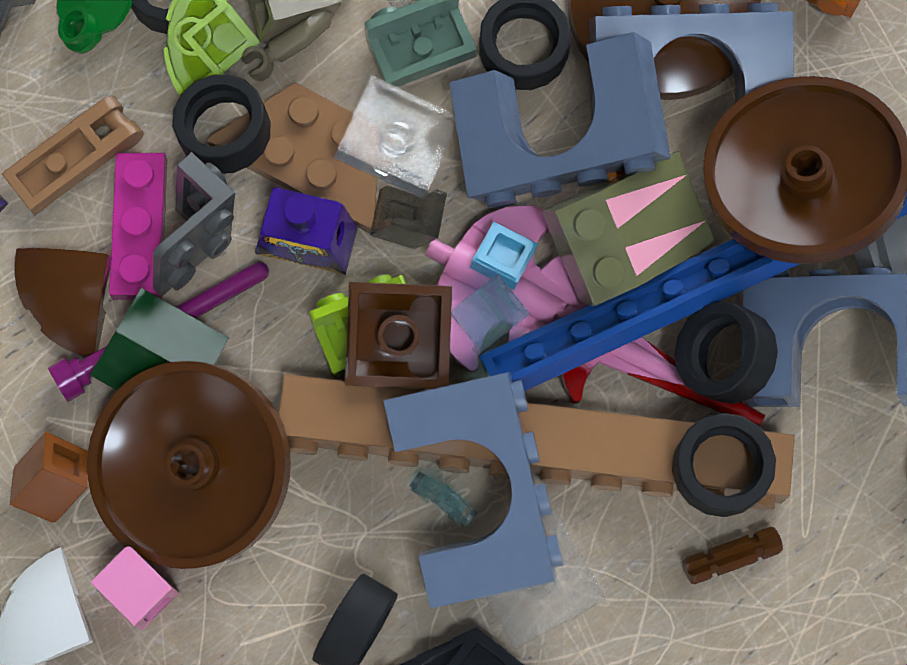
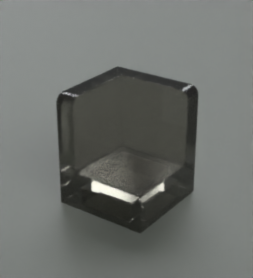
(408, 218)

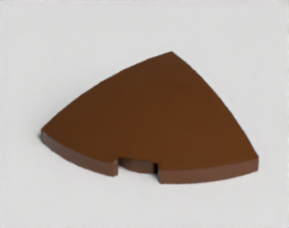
(64, 294)

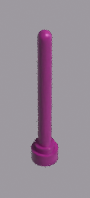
(75, 374)

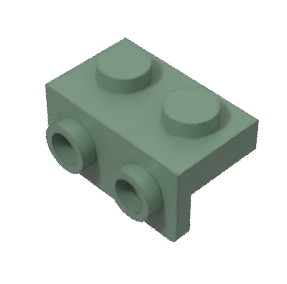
(418, 40)

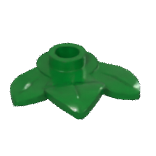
(87, 20)

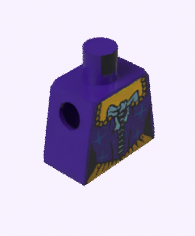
(305, 231)

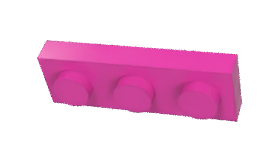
(137, 222)

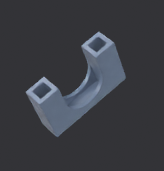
(754, 42)
(623, 135)
(799, 303)
(518, 550)

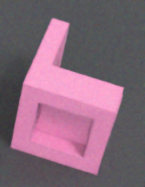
(134, 588)

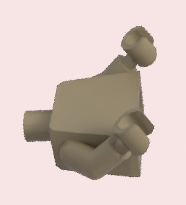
(287, 28)

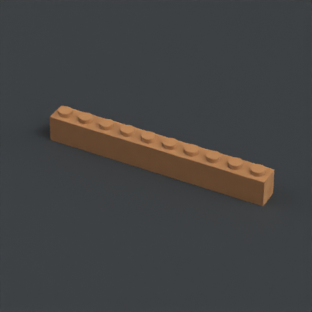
(569, 441)

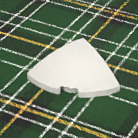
(42, 614)

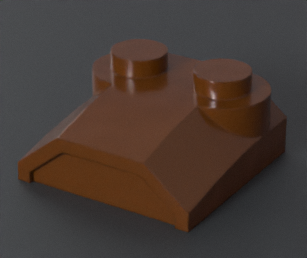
(398, 335)

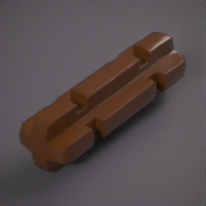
(732, 555)

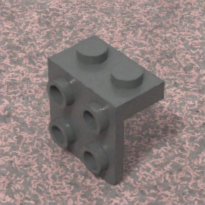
(208, 210)

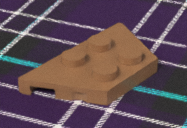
(303, 148)

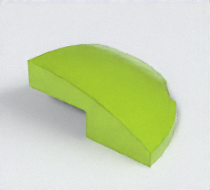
(204, 40)

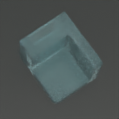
(489, 314)

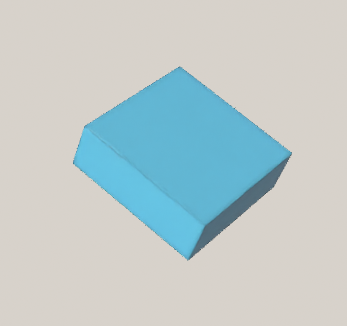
(504, 254)

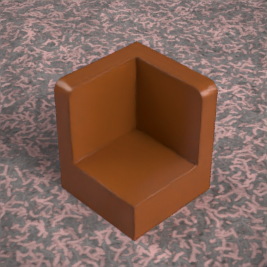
(49, 478)

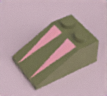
(628, 230)

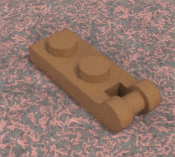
(72, 154)

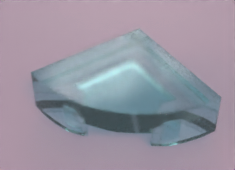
(444, 497)

